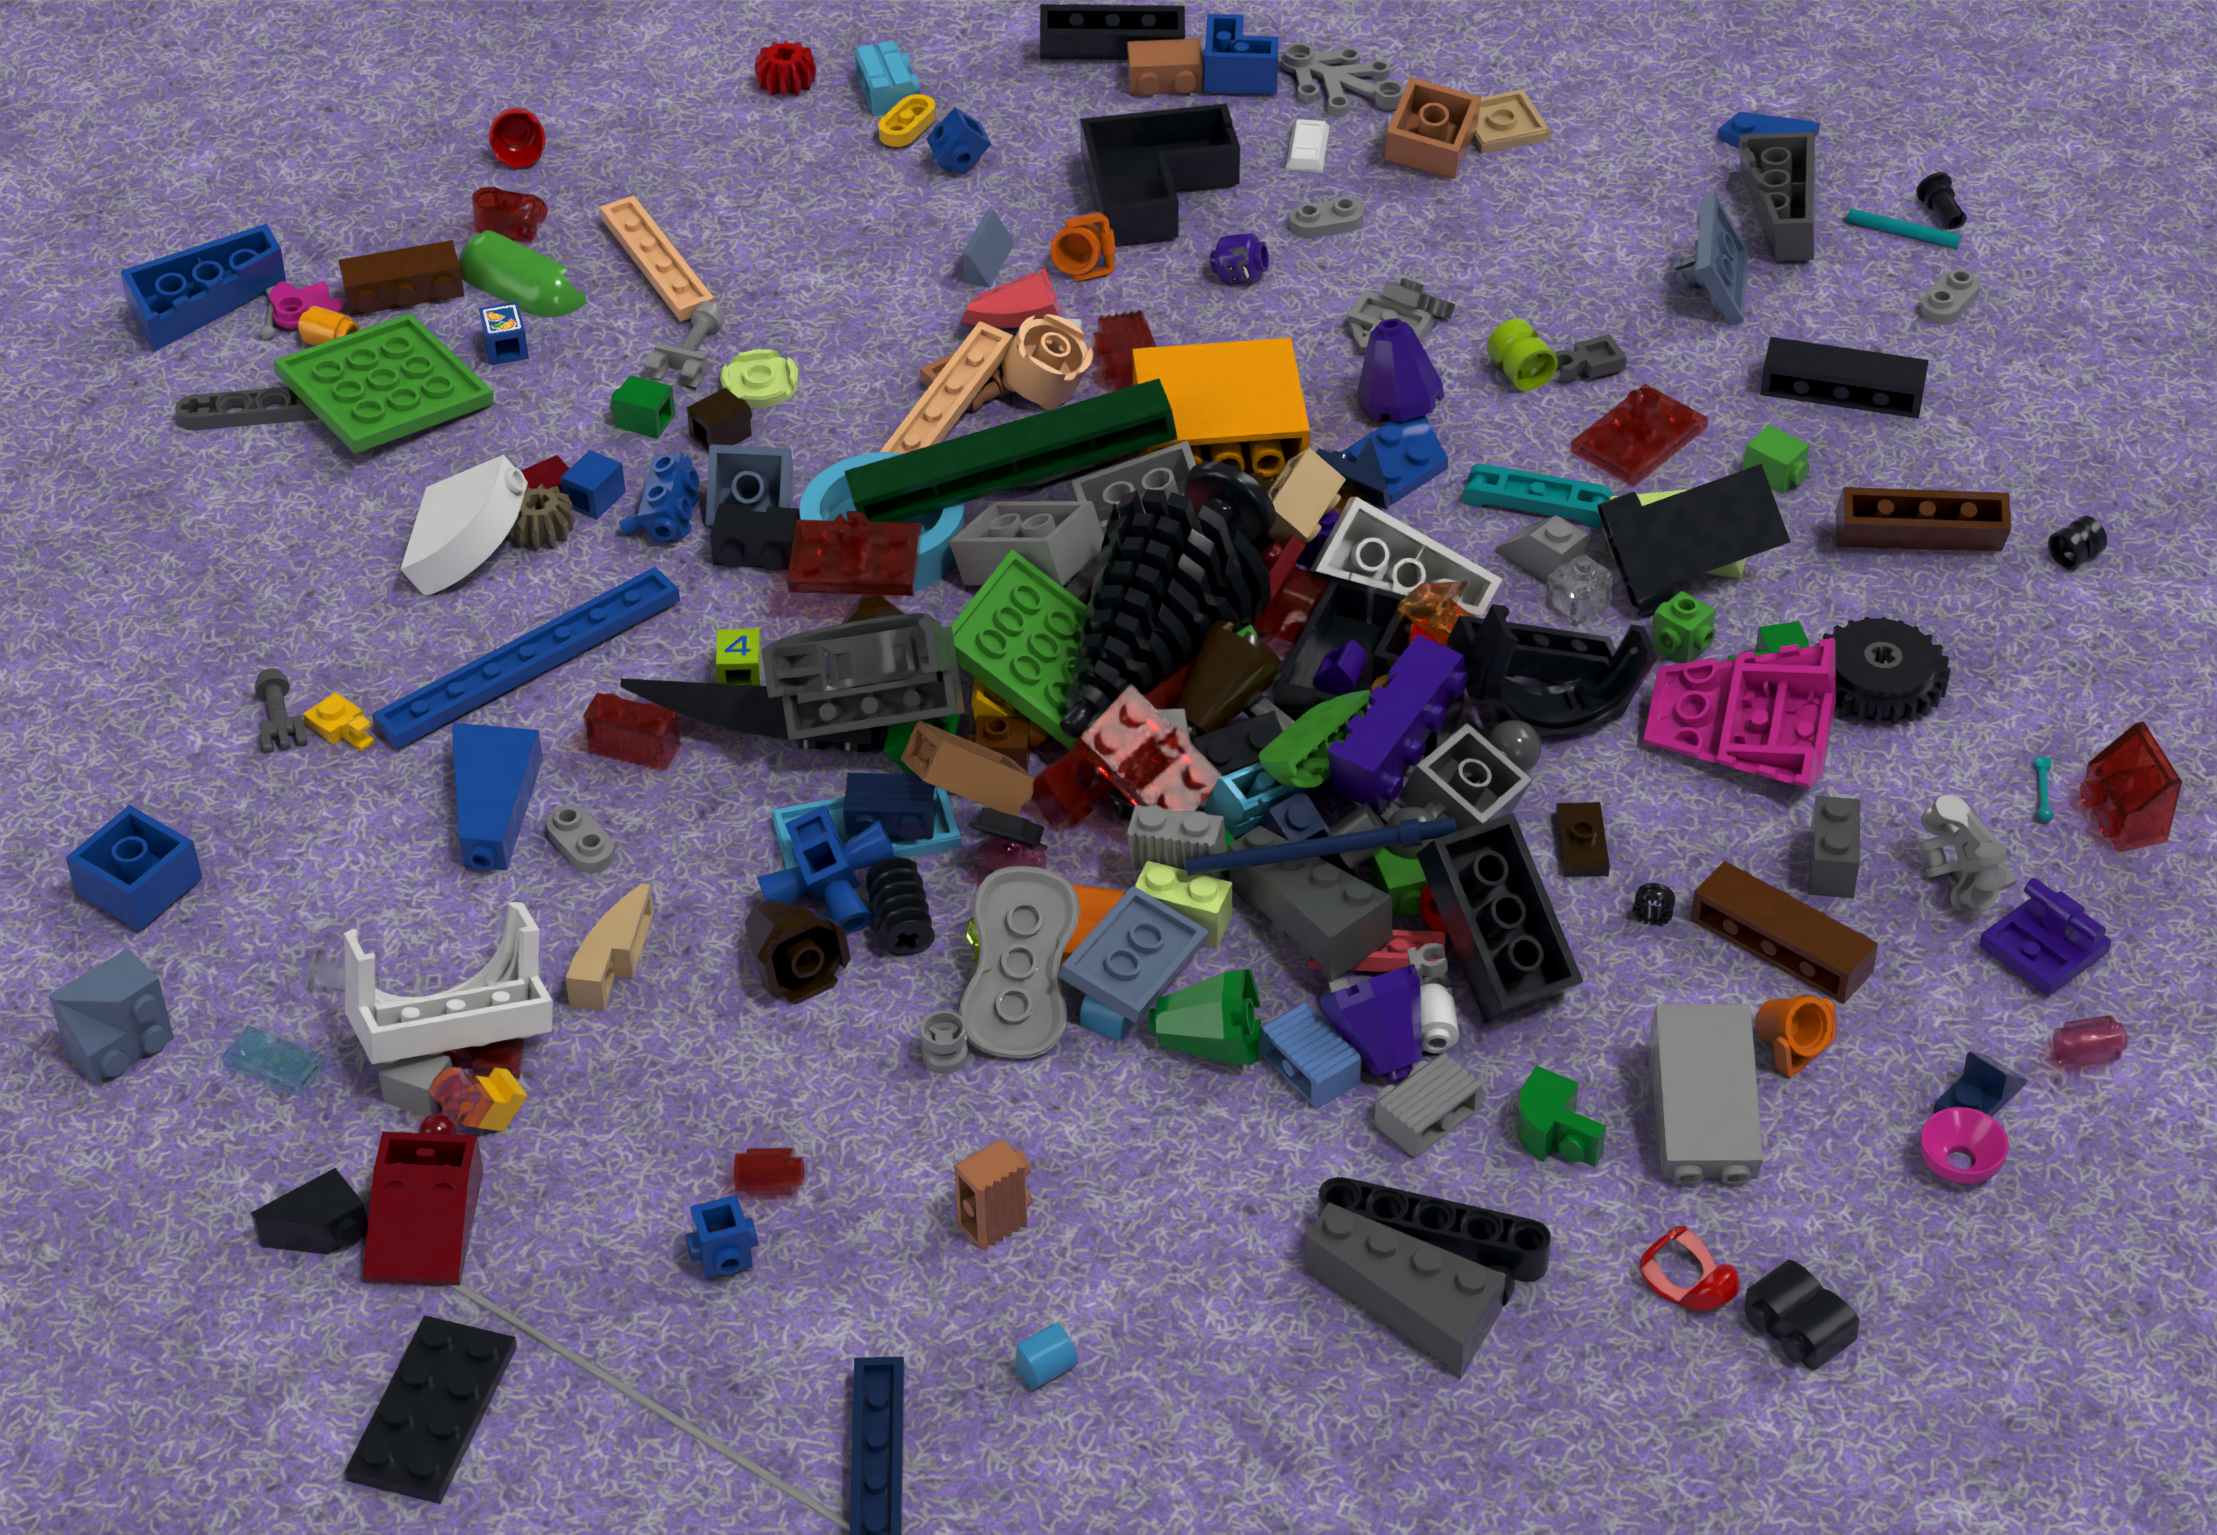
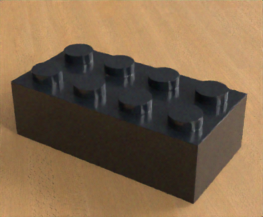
(1499, 917)

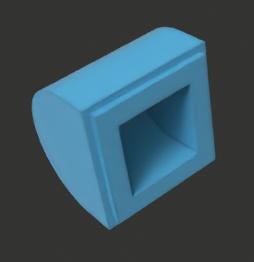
(1103, 1019)
(1045, 1356)

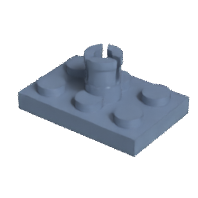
(1718, 262)
(1133, 954)

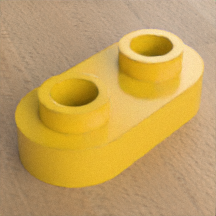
(907, 120)

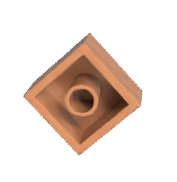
(1432, 128)

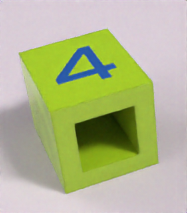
(739, 656)

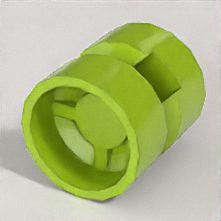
(1522, 354)

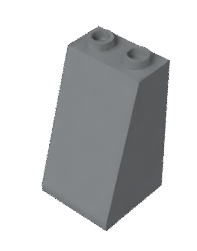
(1705, 1092)

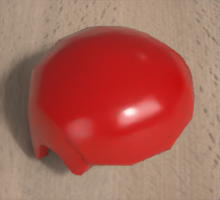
(517, 133)

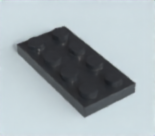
(431, 1409)

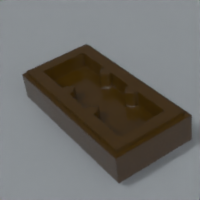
(1582, 839)

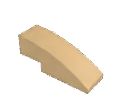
(610, 950)

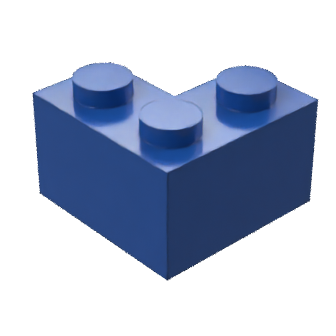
(1238, 61)

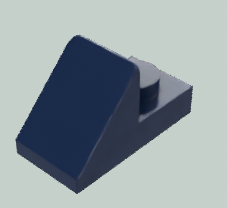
(1363, 475)
(1983, 1087)

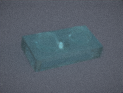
(274, 1061)

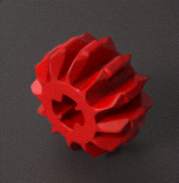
(785, 68)

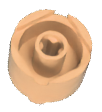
(1046, 360)

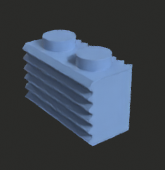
(1310, 1055)

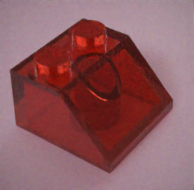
(2132, 790)

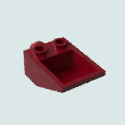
(422, 1204)

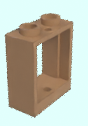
(968, 769)

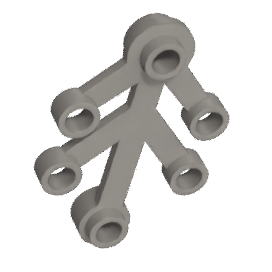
(1302, 61)

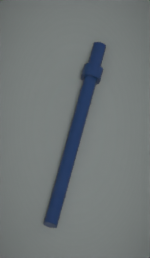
(1408, 833)

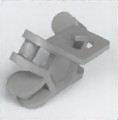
(1978, 854)

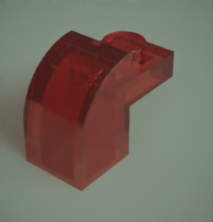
(1294, 605)

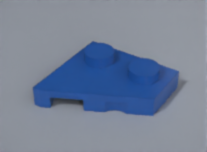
(1752, 123)

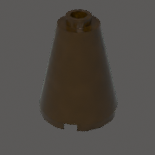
(1226, 678)

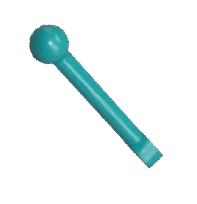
(2043, 765)

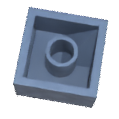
(112, 1017)

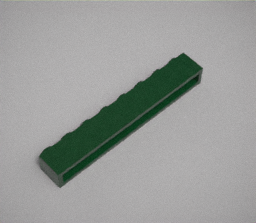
(1013, 454)

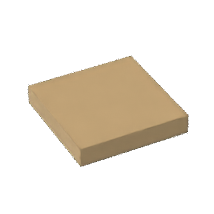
(1508, 122)

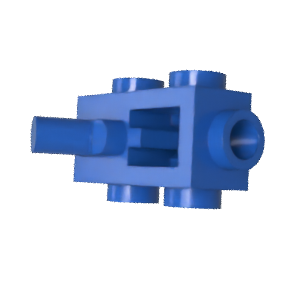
(666, 499)

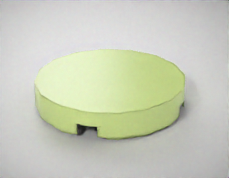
(750, 378)

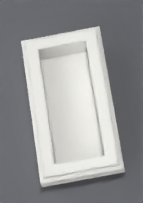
(1307, 146)

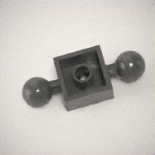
(1469, 779)

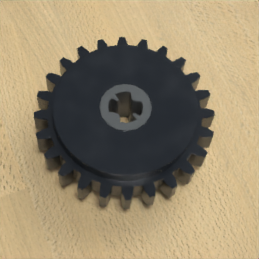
(1887, 670)

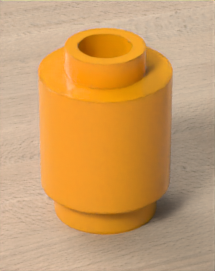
(323, 325)

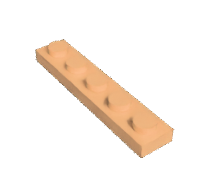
(655, 256)
(952, 390)

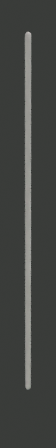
(655, 1407)

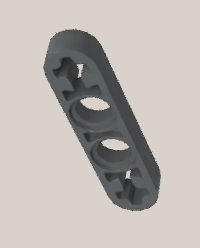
(253, 410)

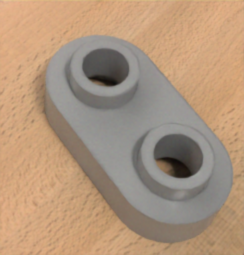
(1326, 217)
(1950, 297)
(580, 839)

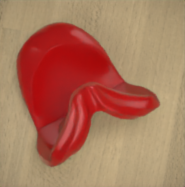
(1713, 1290)

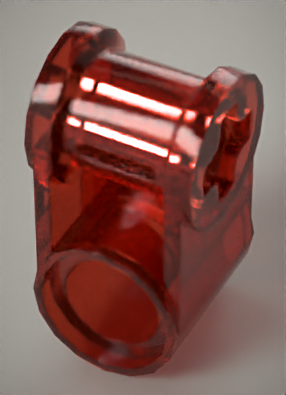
(505, 213)

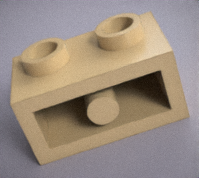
(1302, 495)

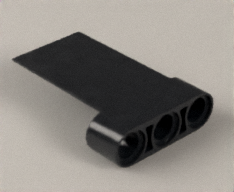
(1690, 533)

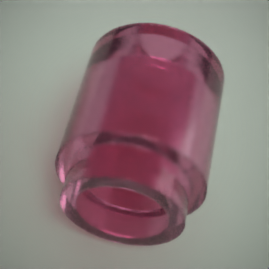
(2089, 1041)

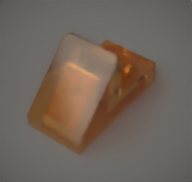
(1435, 607)

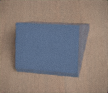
(749, 477)

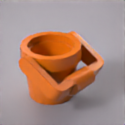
(1079, 244)
(1798, 1027)

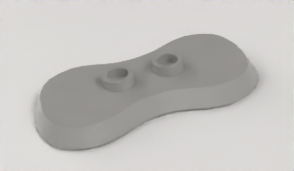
(1015, 995)

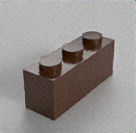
(401, 277)

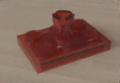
(1639, 434)
(854, 556)
(1147, 755)

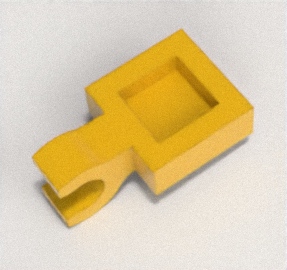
(339, 719)

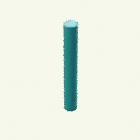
(1904, 228)

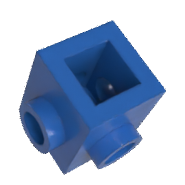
(958, 142)
(721, 1237)

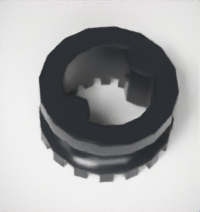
(1647, 912)

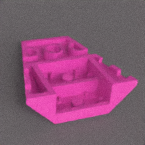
(1750, 711)

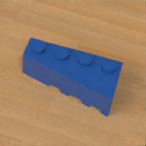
(201, 283)

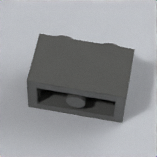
(1834, 847)

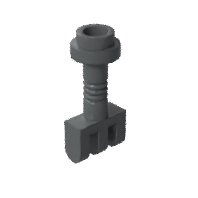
(273, 686)

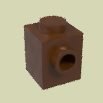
(1006, 736)

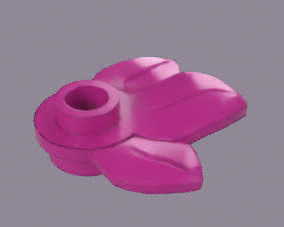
(292, 303)

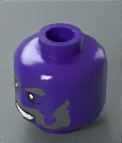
(1240, 259)

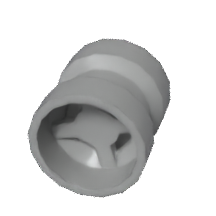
(944, 1042)

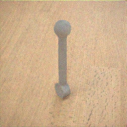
(267, 331)

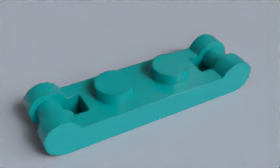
(1535, 493)

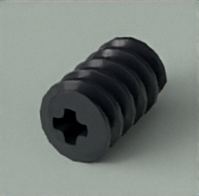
(899, 906)

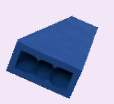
(493, 789)

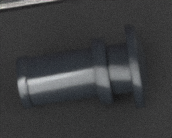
(1939, 196)

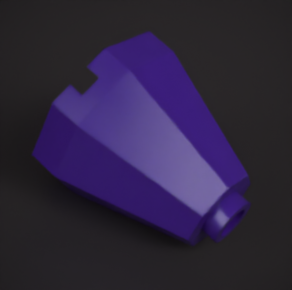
(1397, 374)
(1381, 1020)

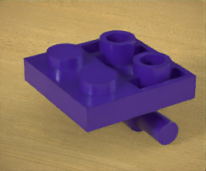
(2046, 938)

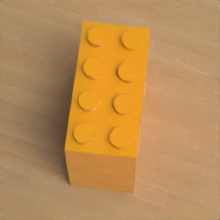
(1231, 401)

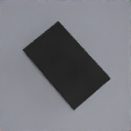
(1009, 827)

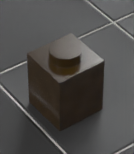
(719, 419)

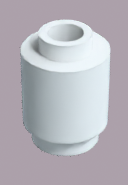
(1438, 1019)

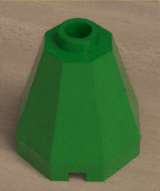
(1211, 1018)

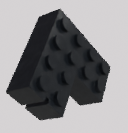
(1145, 157)
(1341, 618)

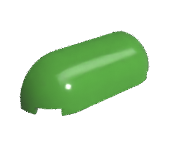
(518, 275)
(1300, 752)

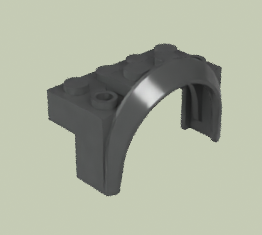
(859, 656)

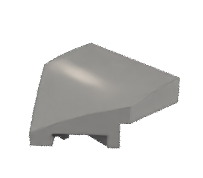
(1375, 308)

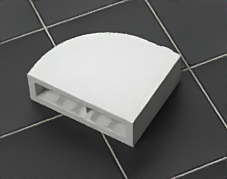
(462, 523)

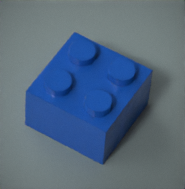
(134, 867)

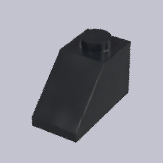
(313, 1217)

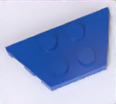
(1406, 453)

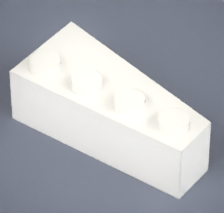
(1392, 556)

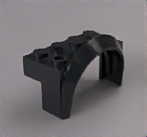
(1580, 660)

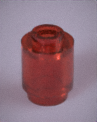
(768, 1171)

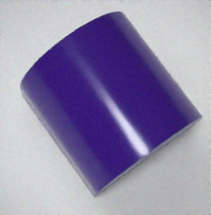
(1341, 669)

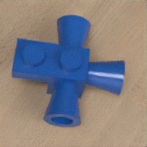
(828, 867)

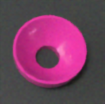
(1965, 1132)

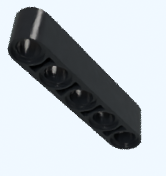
(1456, 1227)

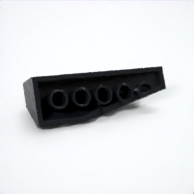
(740, 709)

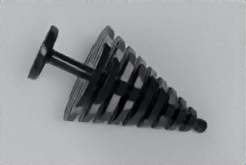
(1168, 584)

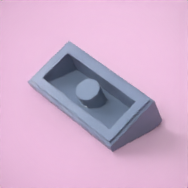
(986, 251)

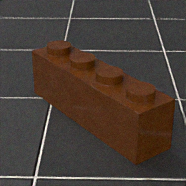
(1922, 519)
(1784, 932)

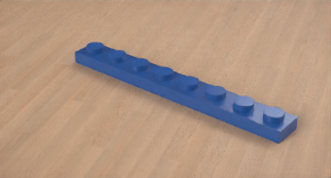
(525, 657)

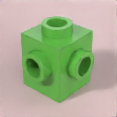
(1683, 627)

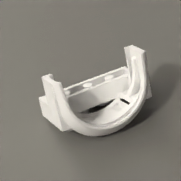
(492, 1006)

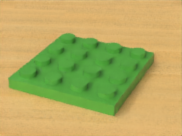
(383, 382)
(1023, 641)

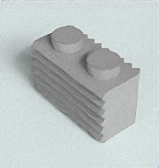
(1173, 836)
(1427, 1104)

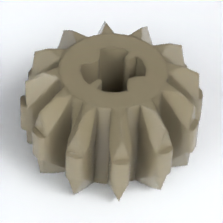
(543, 518)

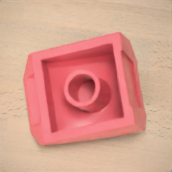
(1014, 302)

